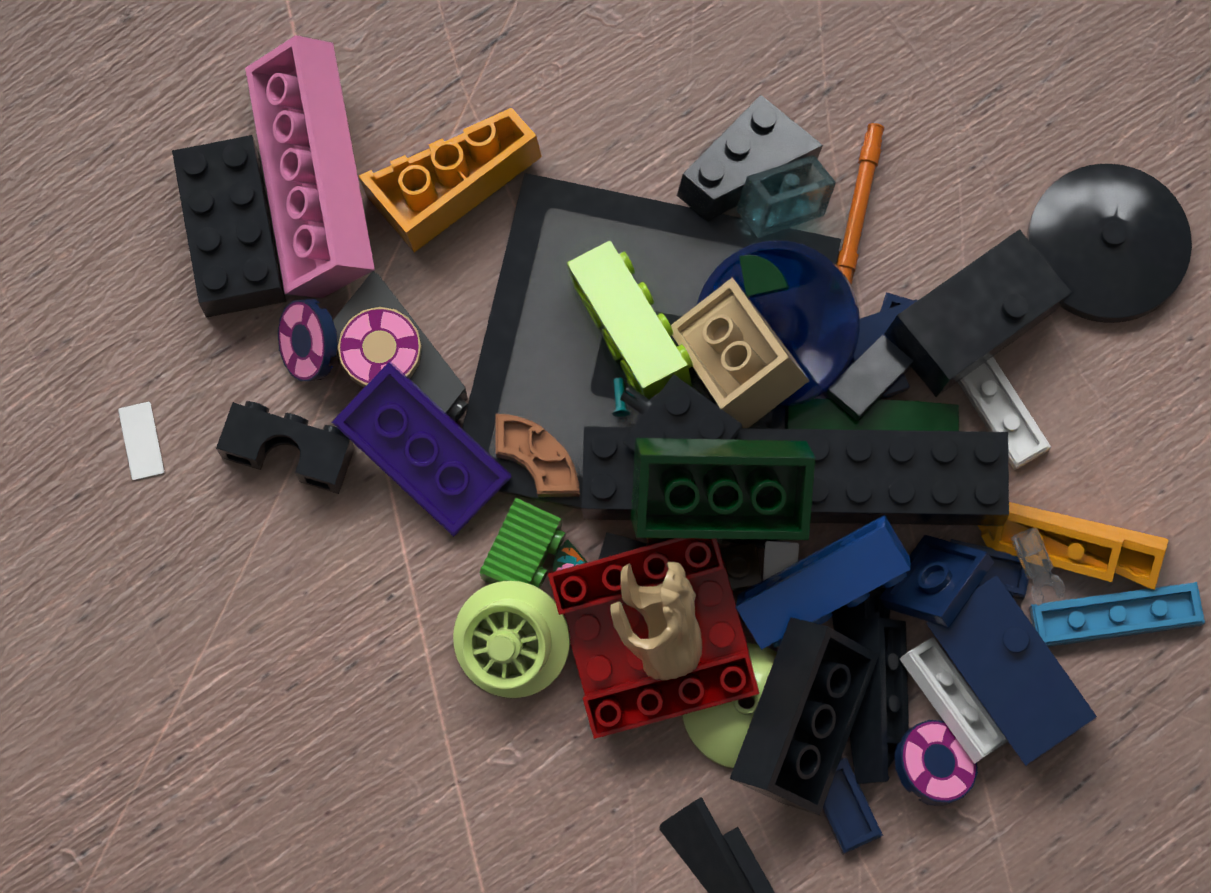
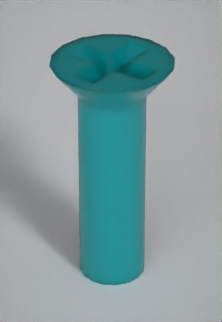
(620, 410)

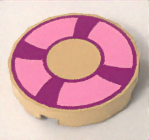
(374, 340)

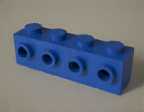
(825, 581)

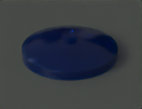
(812, 319)

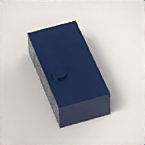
(1013, 672)

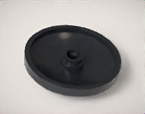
(1112, 241)

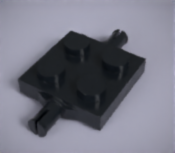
(678, 414)

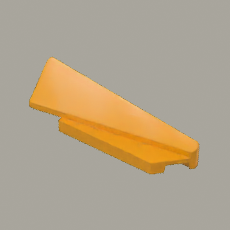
(1084, 545)

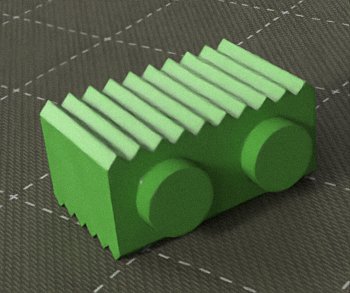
(523, 545)

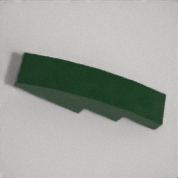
(881, 416)

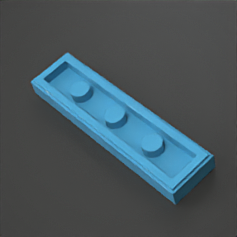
(1118, 614)

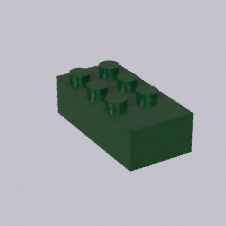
(722, 489)

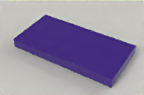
(421, 448)

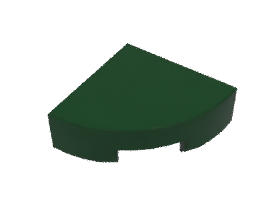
(761, 276)

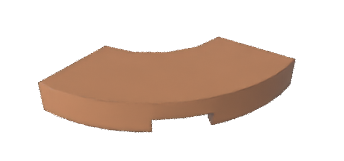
(538, 454)

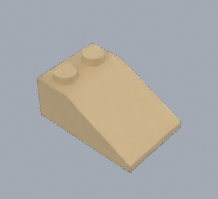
(738, 354)

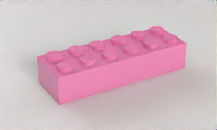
(309, 168)

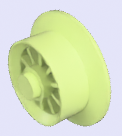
(511, 639)

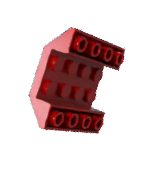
(612, 677)

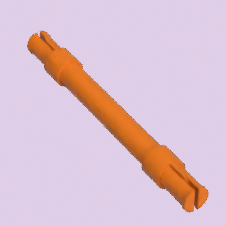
(868, 161)

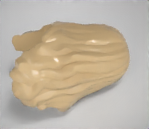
(670, 614)

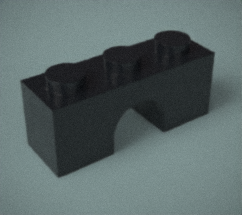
(254, 432)

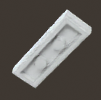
(1004, 412)
(953, 700)

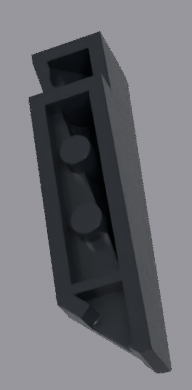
(717, 860)

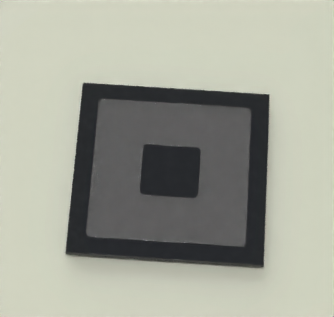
(541, 344)

